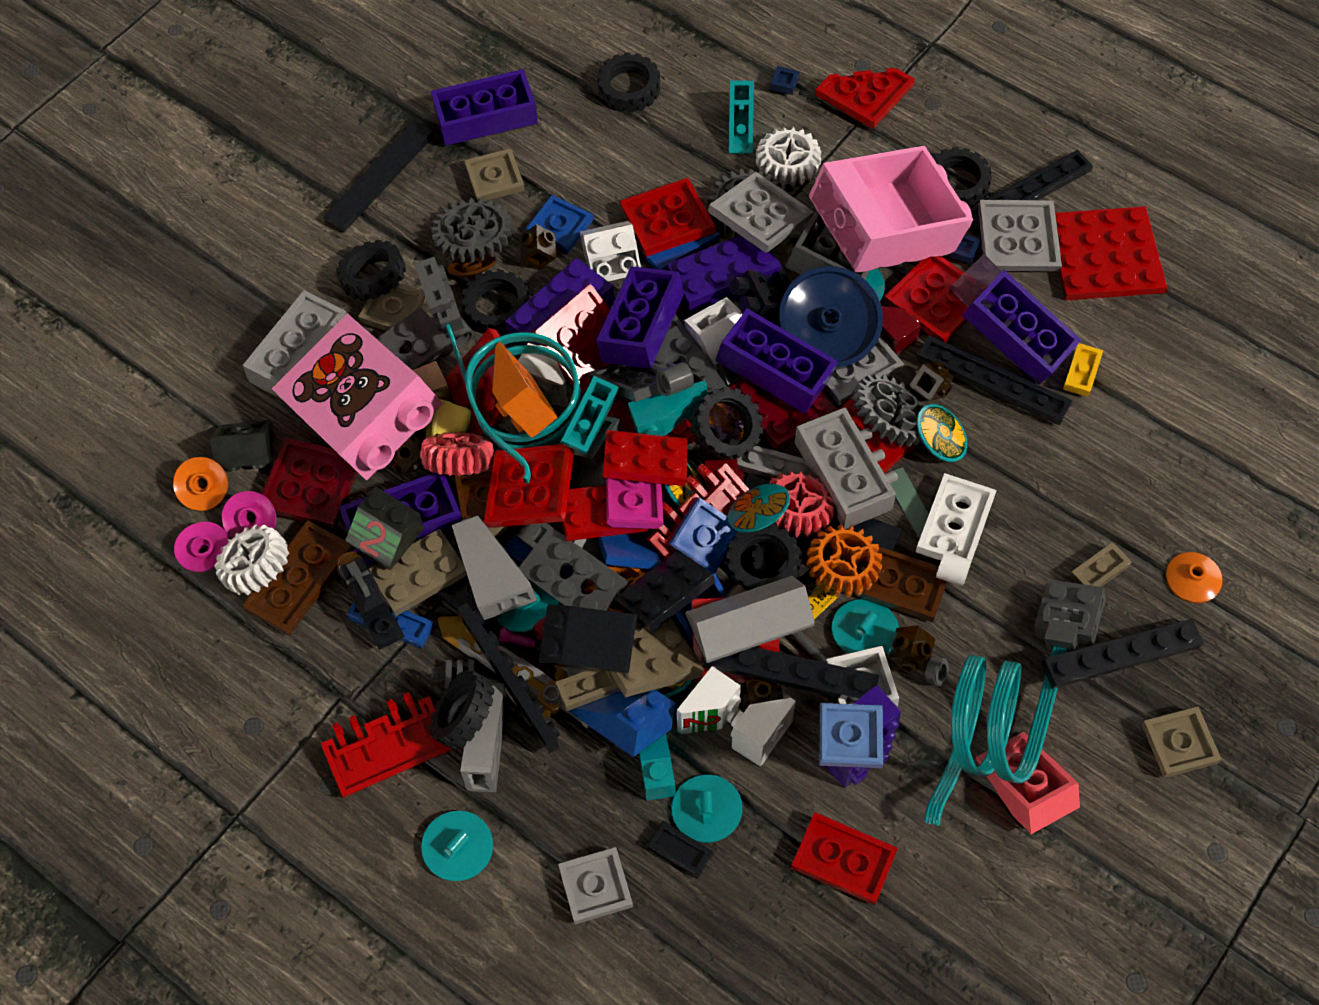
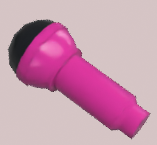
(505, 637)

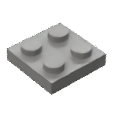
(595, 885)

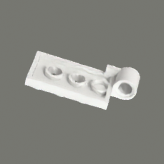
(952, 546)

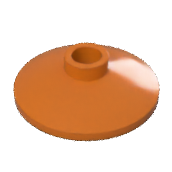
(187, 483)
(1189, 586)

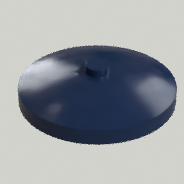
(833, 313)

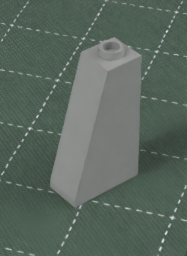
(491, 572)
(483, 752)

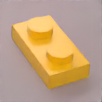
(1083, 370)

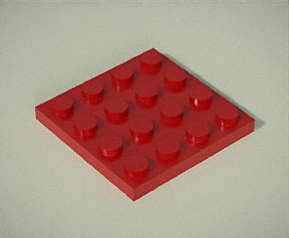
(1108, 254)

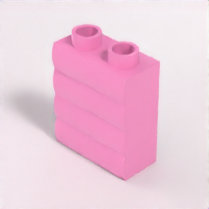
(890, 208)

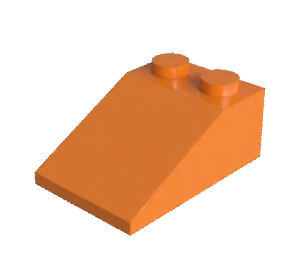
(519, 394)

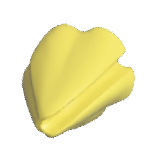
(449, 419)

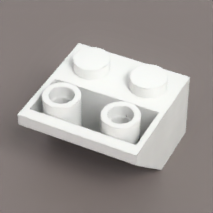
(611, 250)
(712, 326)

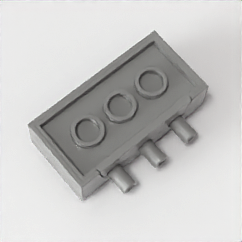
(291, 340)
(847, 467)

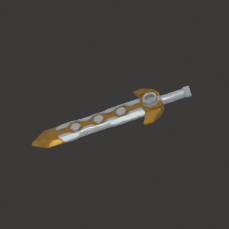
(539, 684)

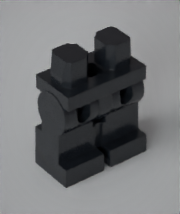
(760, 292)

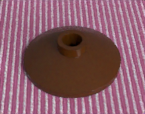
(470, 268)

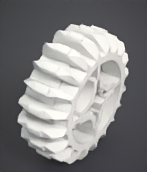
(802, 161)
(251, 559)

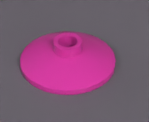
(238, 507)
(194, 540)

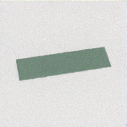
(910, 501)

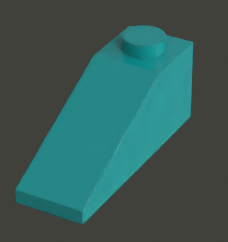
(741, 116)
(663, 413)
(590, 415)
(657, 770)

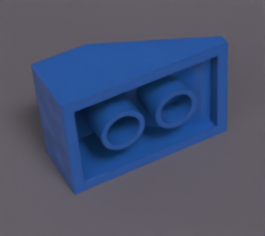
(631, 720)

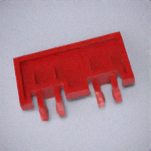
(720, 496)
(386, 750)

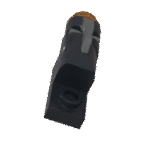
(369, 600)

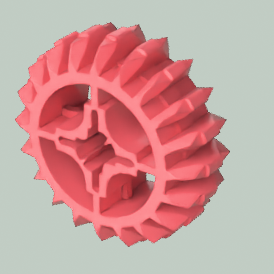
(457, 453)
(809, 504)

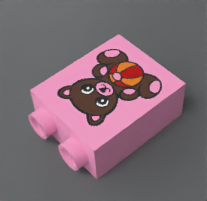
(358, 396)

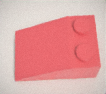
(1044, 796)

